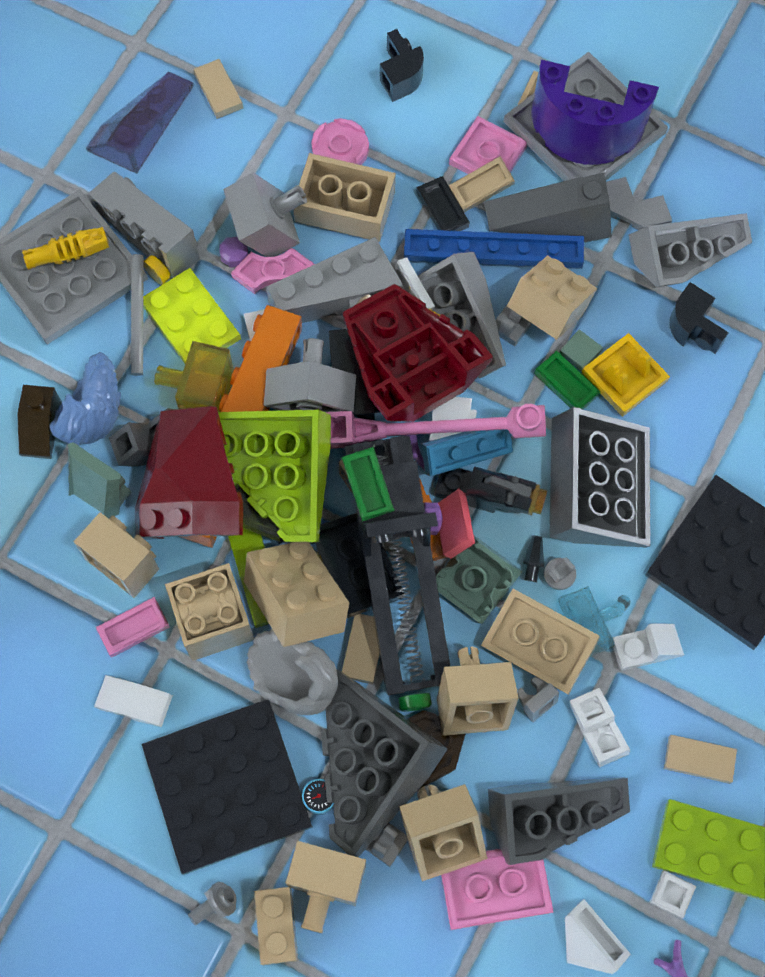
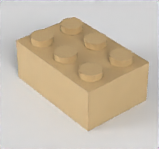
(345, 197)
(295, 593)

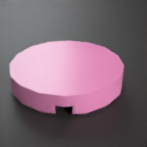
(341, 141)

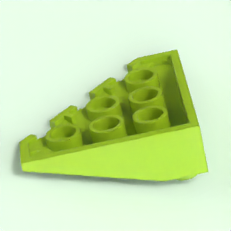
(281, 466)

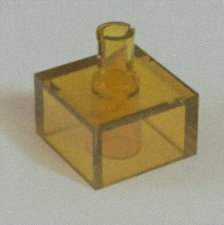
(203, 379)

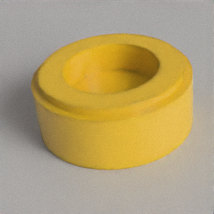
(156, 269)

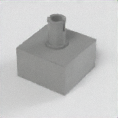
(263, 214)
(310, 384)

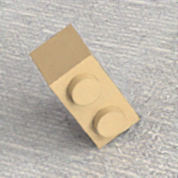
(276, 926)

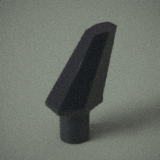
(534, 558)

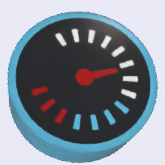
(315, 797)

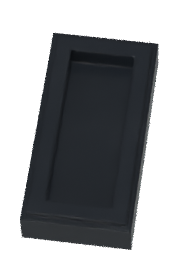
(442, 205)

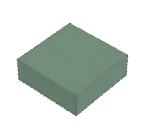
(581, 350)

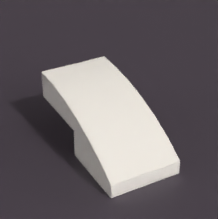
(133, 701)
(599, 727)

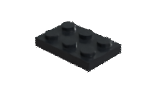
(343, 557)

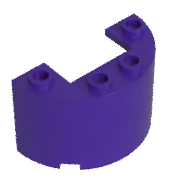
(586, 127)

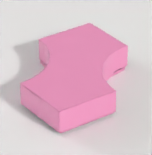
(259, 271)

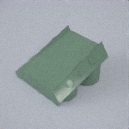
(95, 482)
(477, 580)

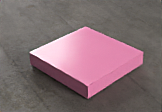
(485, 143)

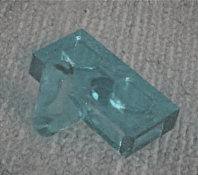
(583, 610)

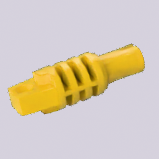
(65, 248)

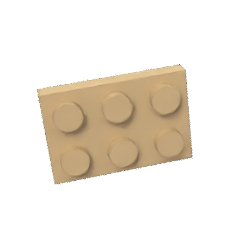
(540, 641)

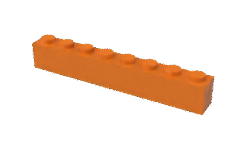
(270, 347)

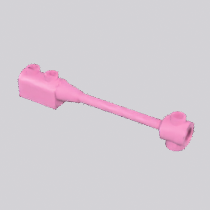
(521, 422)

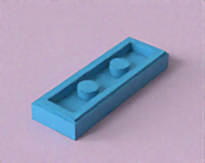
(464, 449)

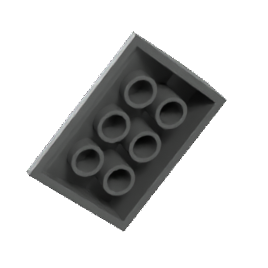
(599, 480)

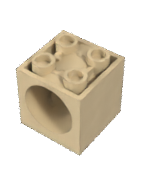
(209, 612)

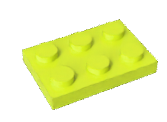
(188, 314)

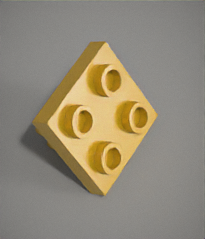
(625, 374)

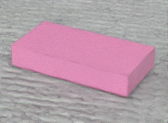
(132, 627)

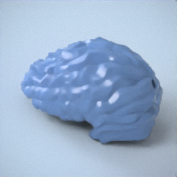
(91, 407)

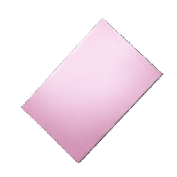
(495, 891)

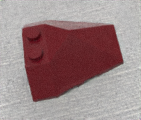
(411, 354)
(188, 479)

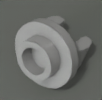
(560, 573)

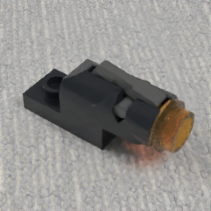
(493, 490)

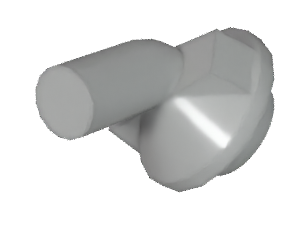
(216, 902)

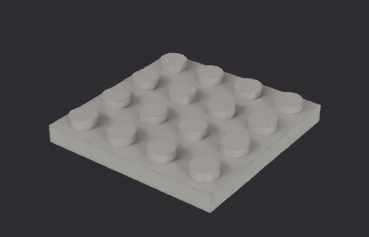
(592, 80)
(64, 294)

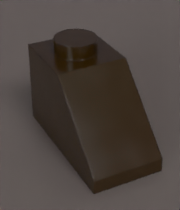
(34, 418)

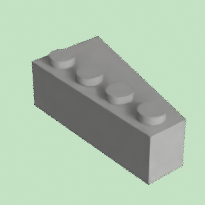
(145, 223)
(332, 282)

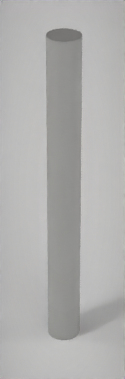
(137, 284)

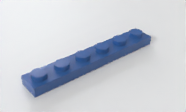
(494, 247)

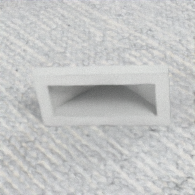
(592, 942)

